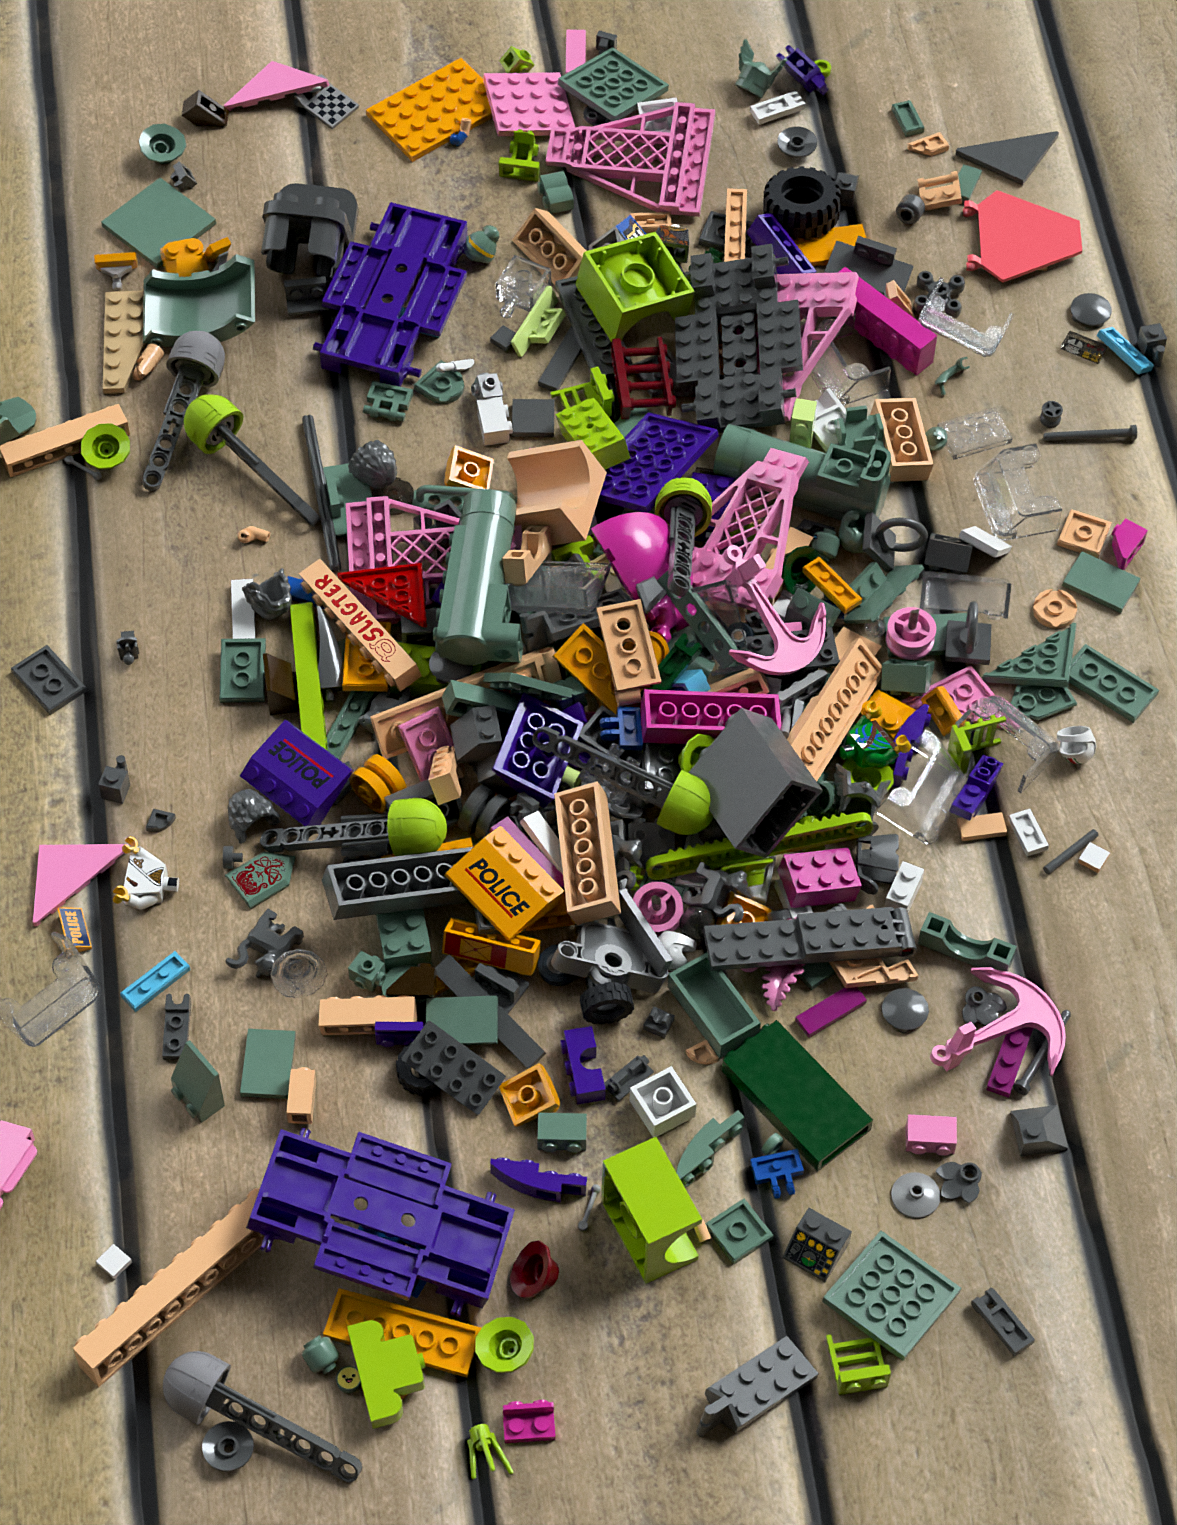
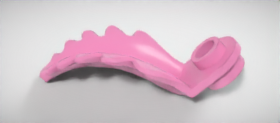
(778, 983)

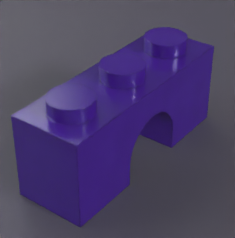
(586, 1083)

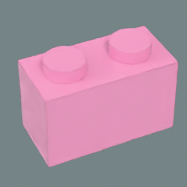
(931, 1134)

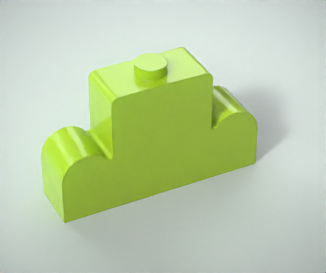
(385, 1370)

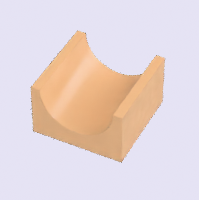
(557, 489)

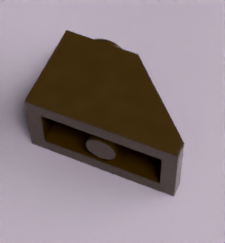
(204, 111)
(415, 982)

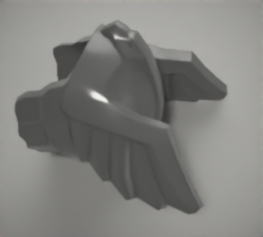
(857, 796)

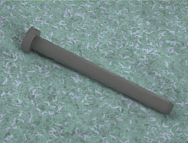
(1091, 434)
(1022, 1086)

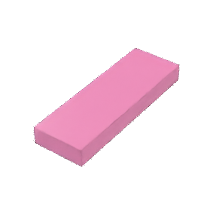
(575, 49)

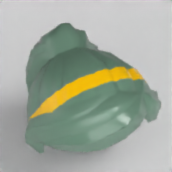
(482, 244)

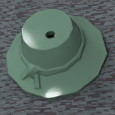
(162, 139)

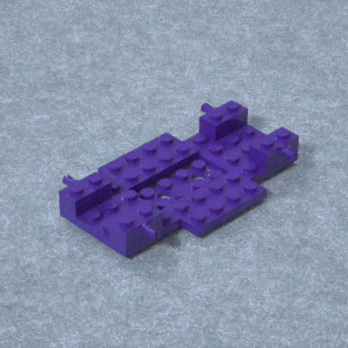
(372, 333)
(315, 1180)

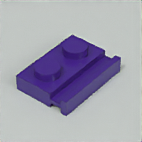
(396, 1033)

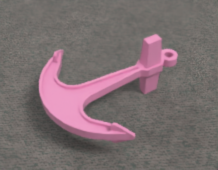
(789, 650)
(1032, 1010)

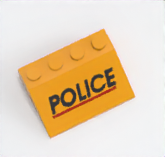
(505, 883)

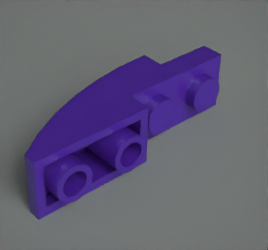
(912, 728)
(976, 788)
(527, 1179)

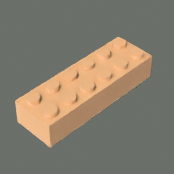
(587, 853)

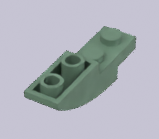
(710, 1139)

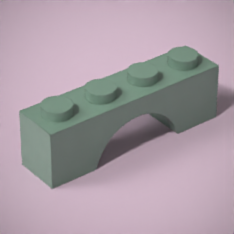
(942, 936)

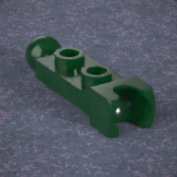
(675, 663)

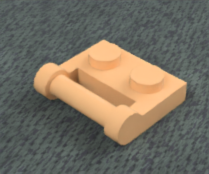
(940, 196)

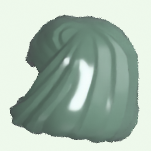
(851, 533)

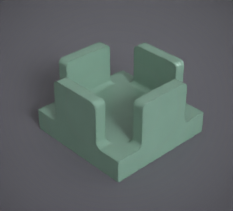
(858, 430)

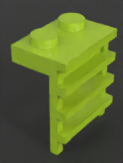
(595, 388)
(959, 740)
(862, 1378)

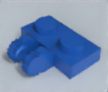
(629, 728)
(777, 1167)

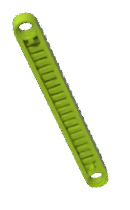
(724, 853)

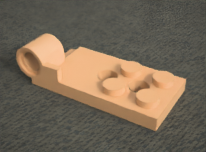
(633, 667)

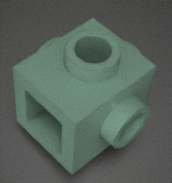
(367, 971)

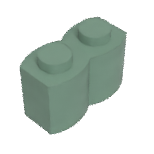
(556, 192)

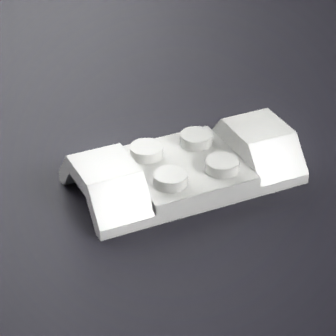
(827, 410)

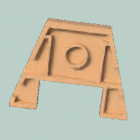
(873, 971)

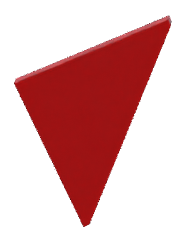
(394, 587)

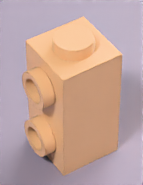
(301, 1096)

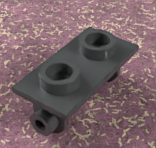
(628, 1076)

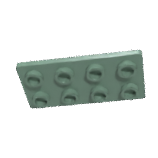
(343, 489)
(879, 590)

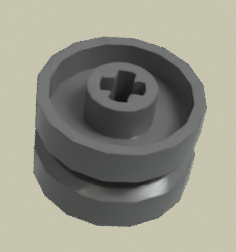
(482, 810)

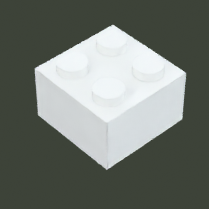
(662, 1102)

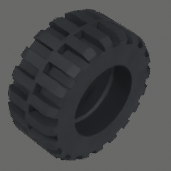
(806, 186)

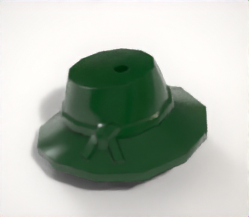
(792, 569)

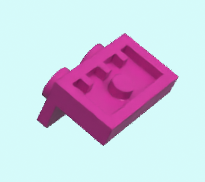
(529, 1421)

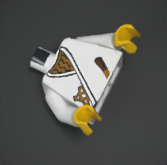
(144, 880)

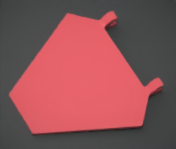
(1020, 236)

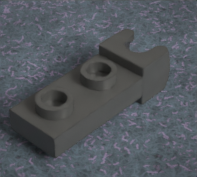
(176, 1027)

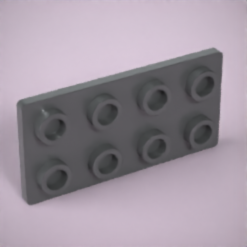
(872, 262)
(826, 657)
(453, 1067)

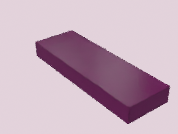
(830, 1010)

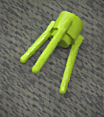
(482, 1440)

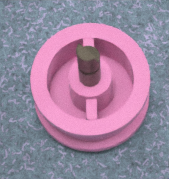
(910, 633)
(660, 906)

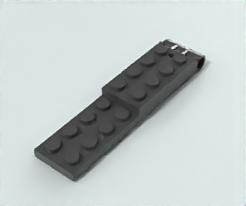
(811, 939)

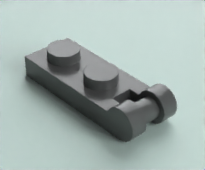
(1003, 1322)

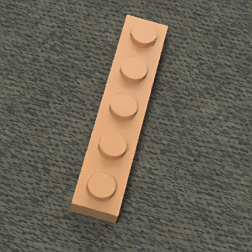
(735, 224)

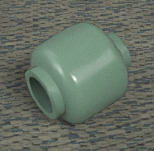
(826, 544)
(320, 1354)

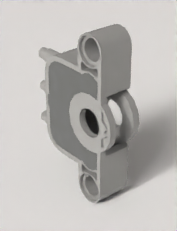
(610, 952)

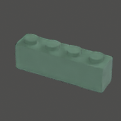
(462, 697)

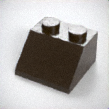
(280, 685)

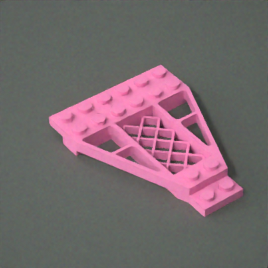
(684, 165)
(818, 297)
(779, 476)
(373, 545)

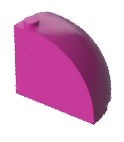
(636, 549)

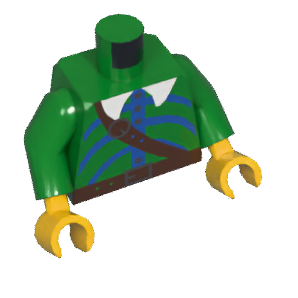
(870, 744)

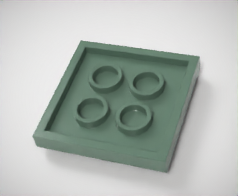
(522, 684)

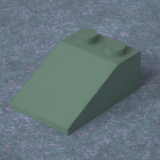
(197, 1084)

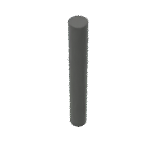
(1069, 852)

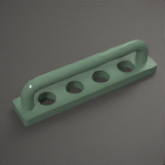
(427, 492)
(703, 614)

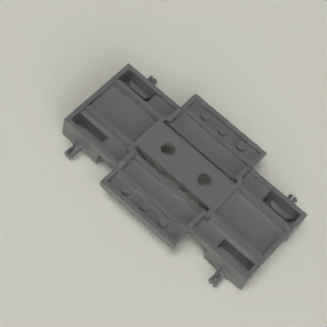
(735, 294)

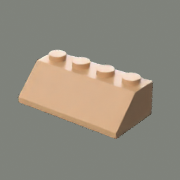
(550, 245)

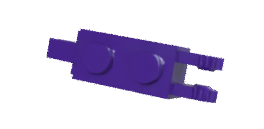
(804, 70)

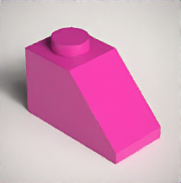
(1127, 541)

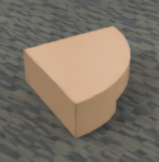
(702, 1053)

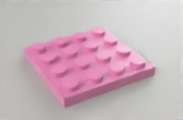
(527, 102)

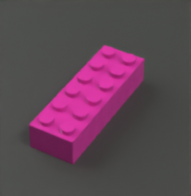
(892, 329)
(680, 715)

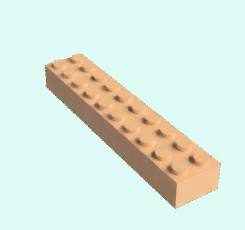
(168, 1294)

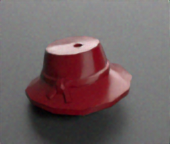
(533, 1270)

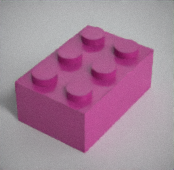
(819, 877)

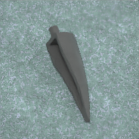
(330, 659)

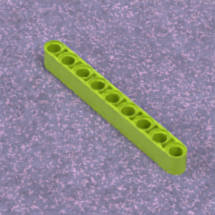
(307, 672)

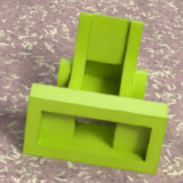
(523, 147)

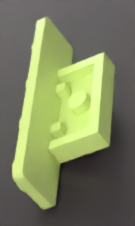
(539, 323)

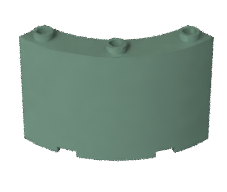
(206, 301)

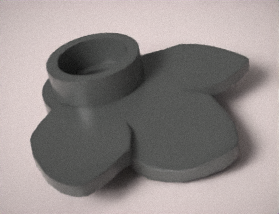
(984, 1010)
(956, 1182)

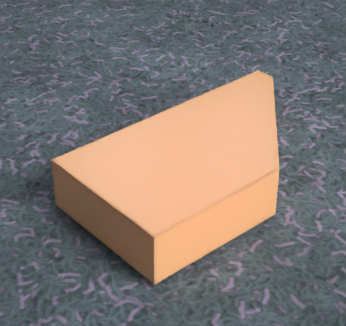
(929, 145)

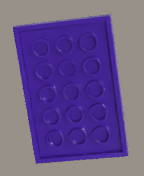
(658, 452)

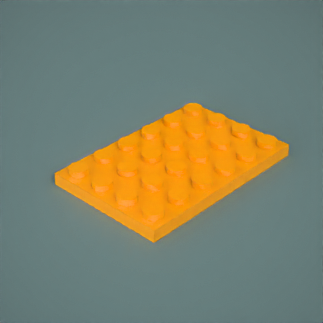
(432, 109)

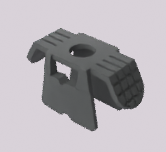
(878, 862)

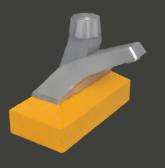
(218, 252)
(116, 265)

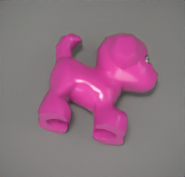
(668, 617)

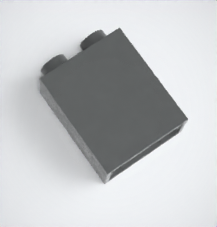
(755, 782)

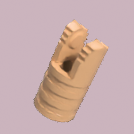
(147, 361)

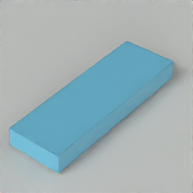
(1125, 350)
(155, 981)

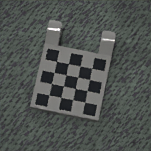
(328, 105)

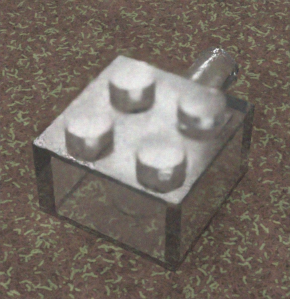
(521, 285)

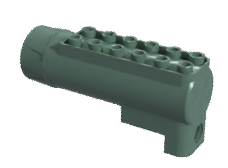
(830, 483)
(475, 598)

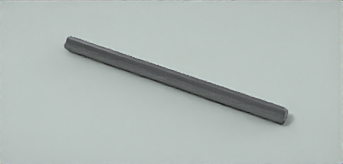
(321, 493)

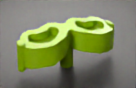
(637, 871)

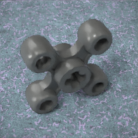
(954, 286)

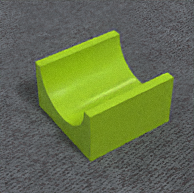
(632, 282)
(649, 1209)

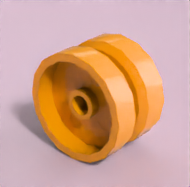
(376, 781)

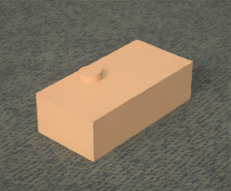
(904, 439)

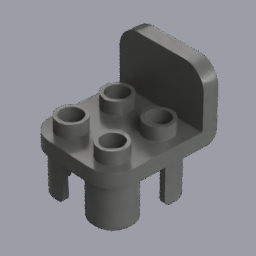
(310, 216)

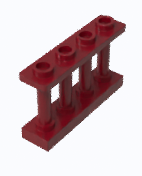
(624, 387)

